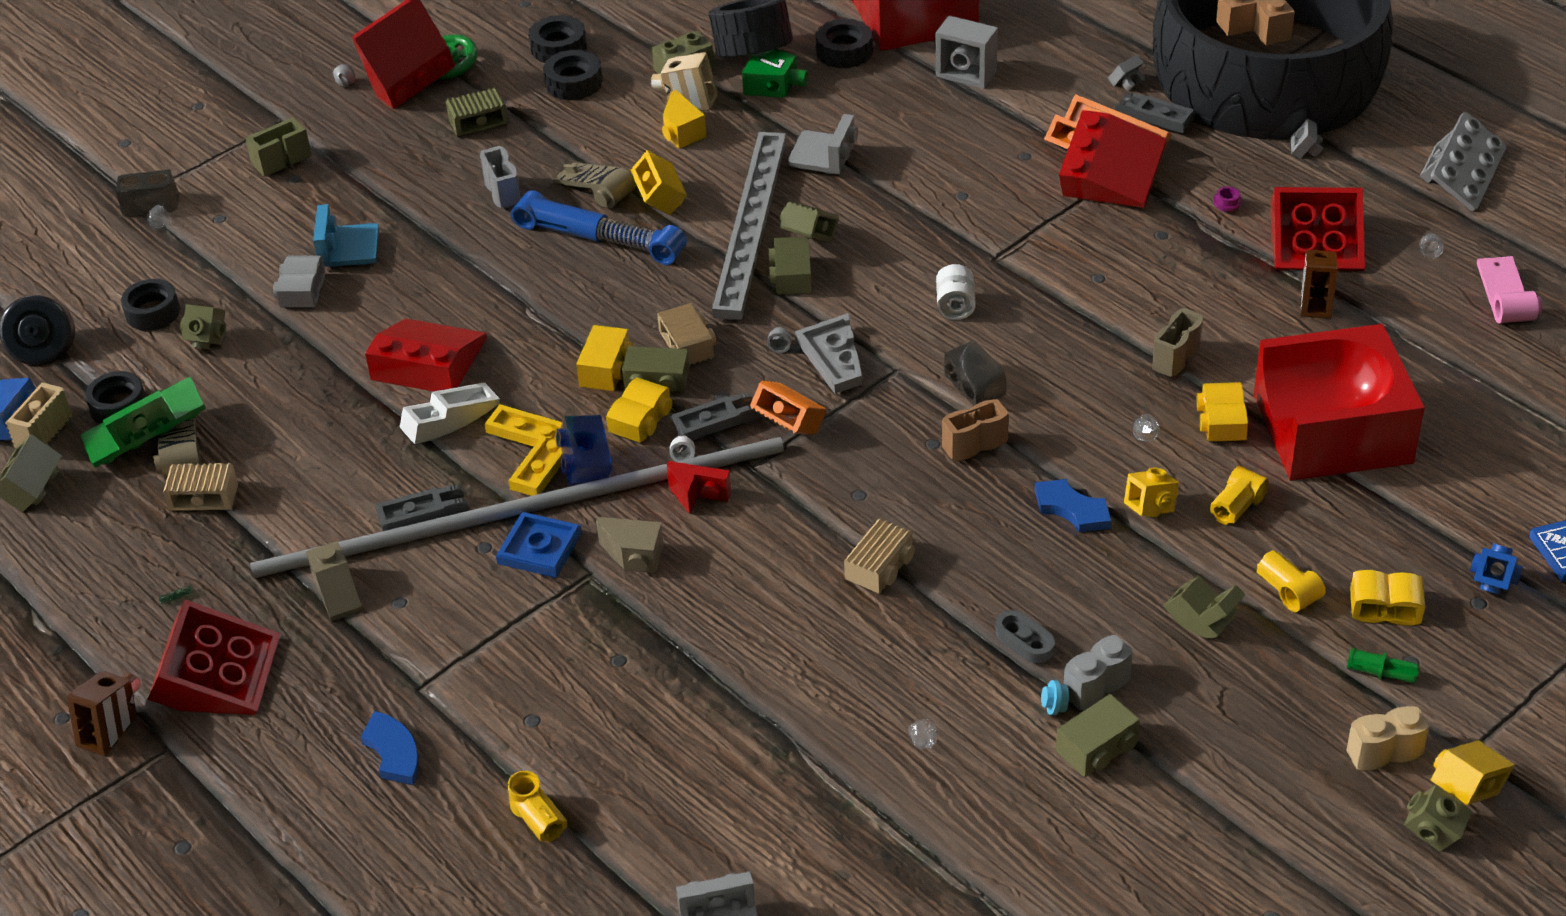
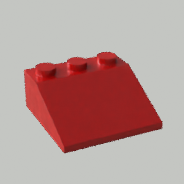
(403, 52)
(1111, 160)
(1317, 221)
(423, 354)
(213, 663)

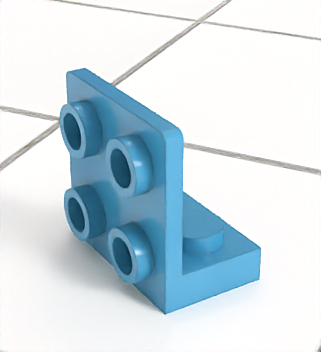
(344, 243)

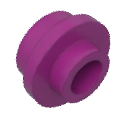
(1227, 199)

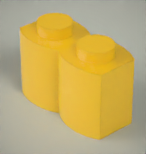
(639, 410)
(1223, 411)
(1387, 597)

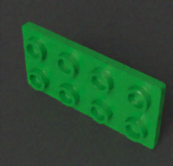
(142, 421)

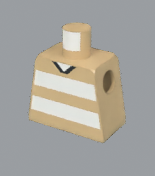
(690, 77)

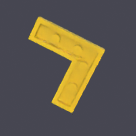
(534, 431)

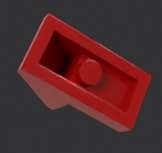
(696, 481)

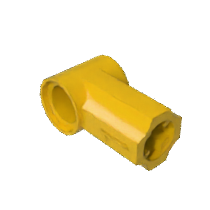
(1241, 491)
(1294, 587)
(534, 806)

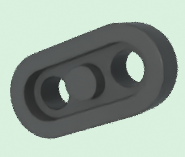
(1029, 639)

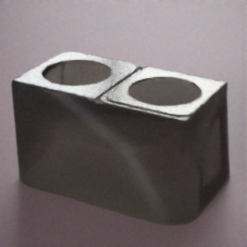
(143, 191)
(974, 373)

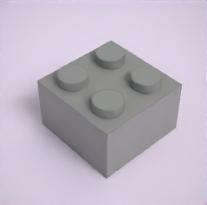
(966, 52)

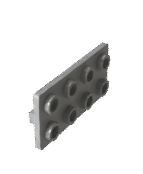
(1465, 161)

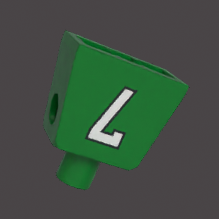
(772, 74)

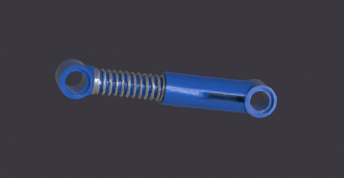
(537, 211)

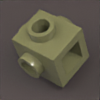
(203, 325)
(1437, 817)

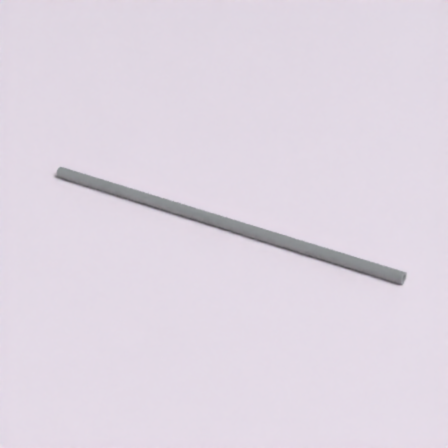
(516, 507)

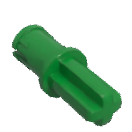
(1382, 666)

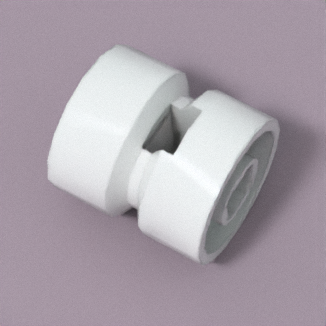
(955, 292)

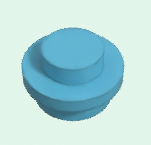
(1055, 697)

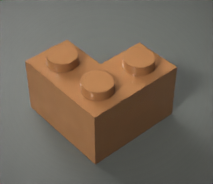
(1267, 18)

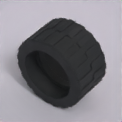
(750, 27)

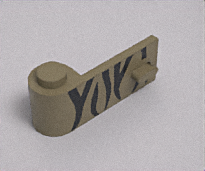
(607, 182)
(177, 447)

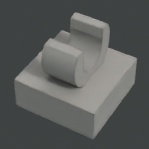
(1126, 71)
(1306, 140)

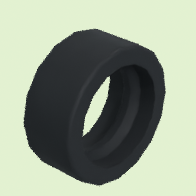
(147, 291)
(109, 385)

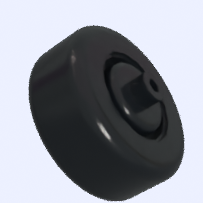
(36, 330)

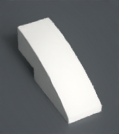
(447, 412)

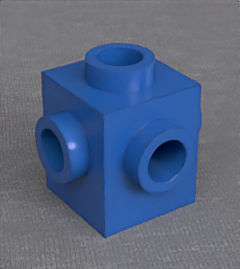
(1482, 568)

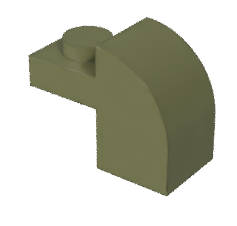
(1201, 609)

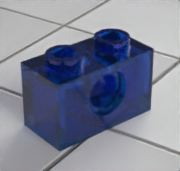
(584, 449)

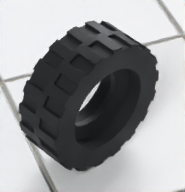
(553, 28)
(844, 55)
(572, 62)

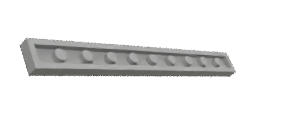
(749, 226)

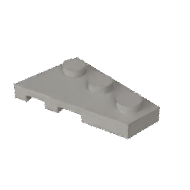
(832, 352)

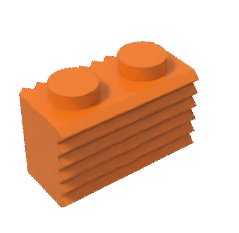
(788, 408)

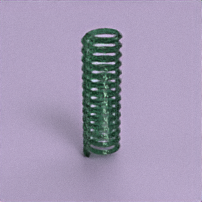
(175, 595)

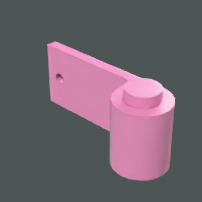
(1506, 293)

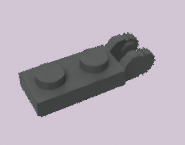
(1156, 112)
(715, 416)
(421, 507)

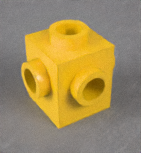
(1151, 492)

